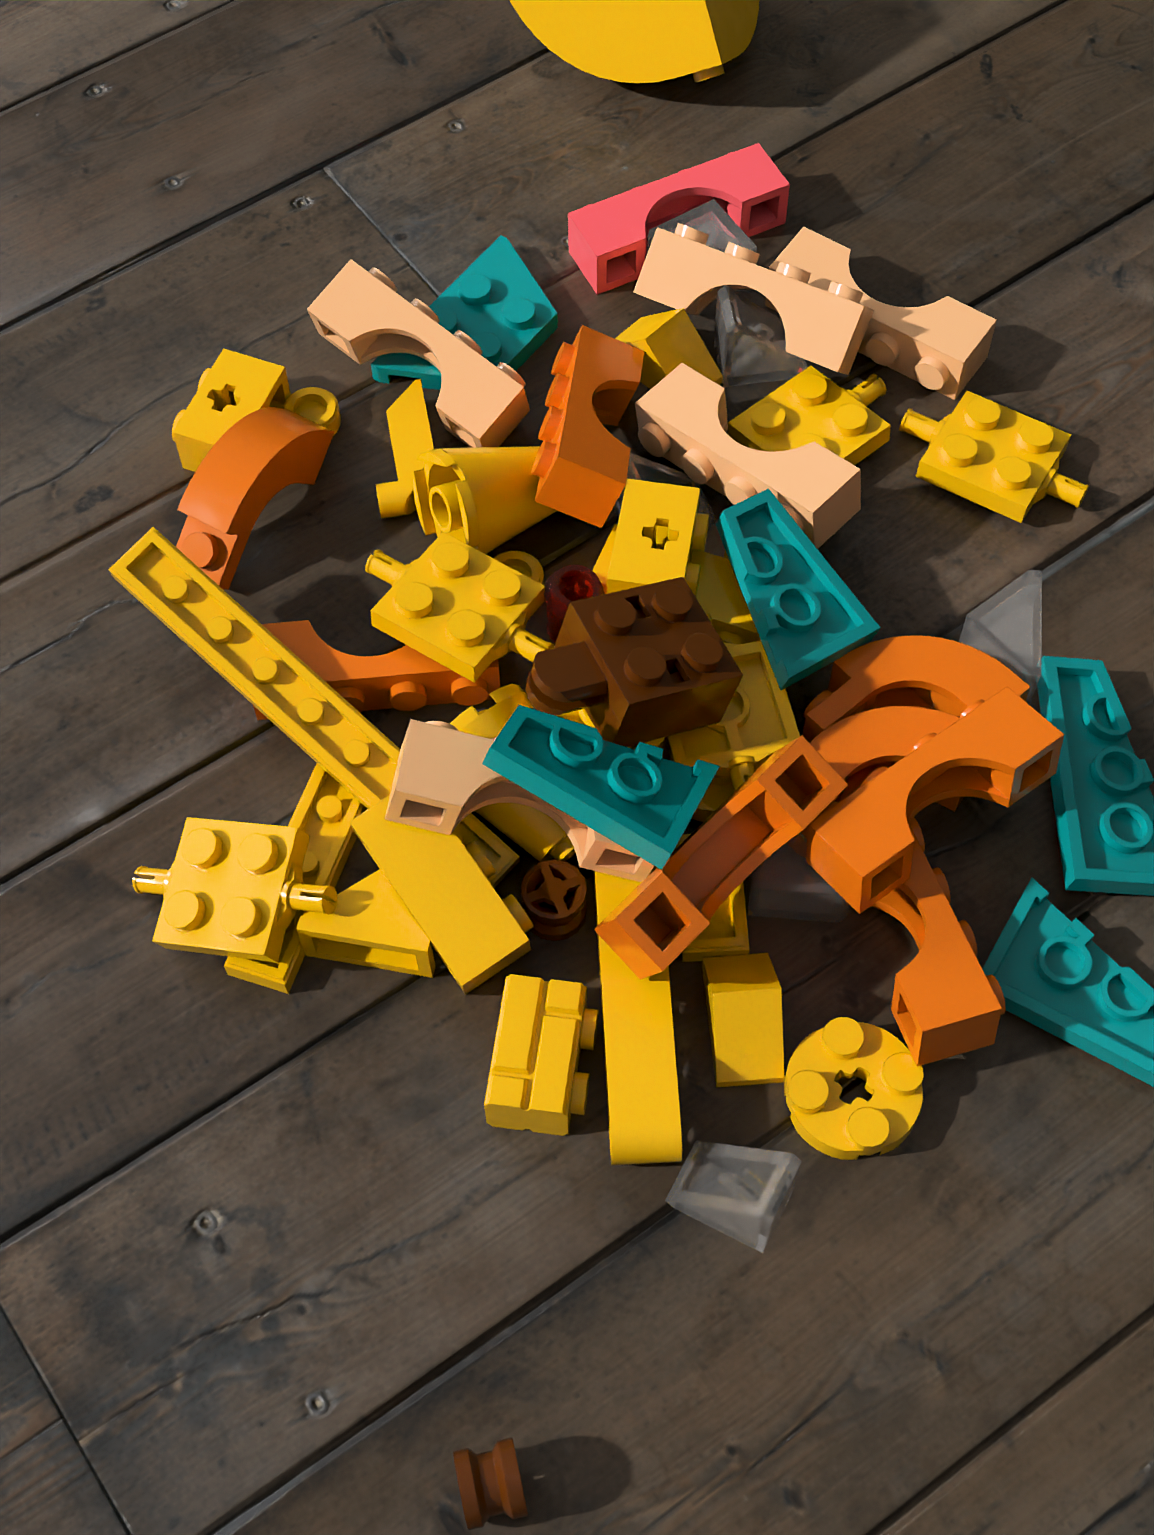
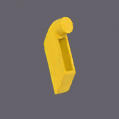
(409, 437)

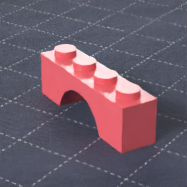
(612, 234)

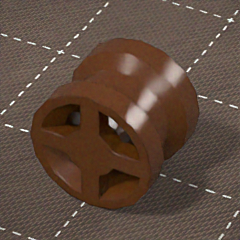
(557, 885)
(490, 1483)

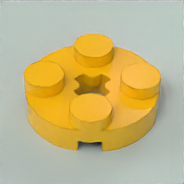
(858, 1128)

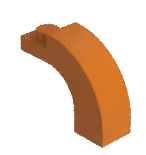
(238, 481)
(909, 673)
(878, 740)

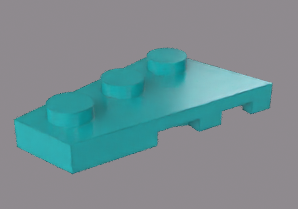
(608, 787)

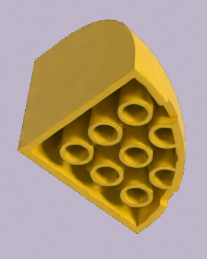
(643, 37)

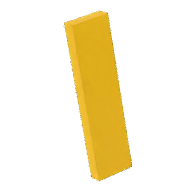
(325, 816)

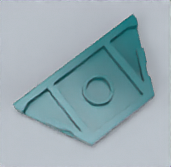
(492, 304)

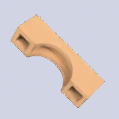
(369, 319)
(816, 322)
(930, 343)
(688, 426)
(444, 781)

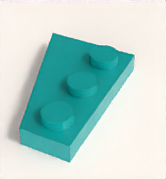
(791, 590)
(1072, 987)

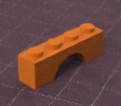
(579, 459)
(385, 681)
(991, 753)
(745, 830)
(942, 994)

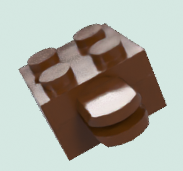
(637, 664)

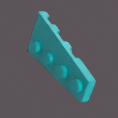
(1099, 782)

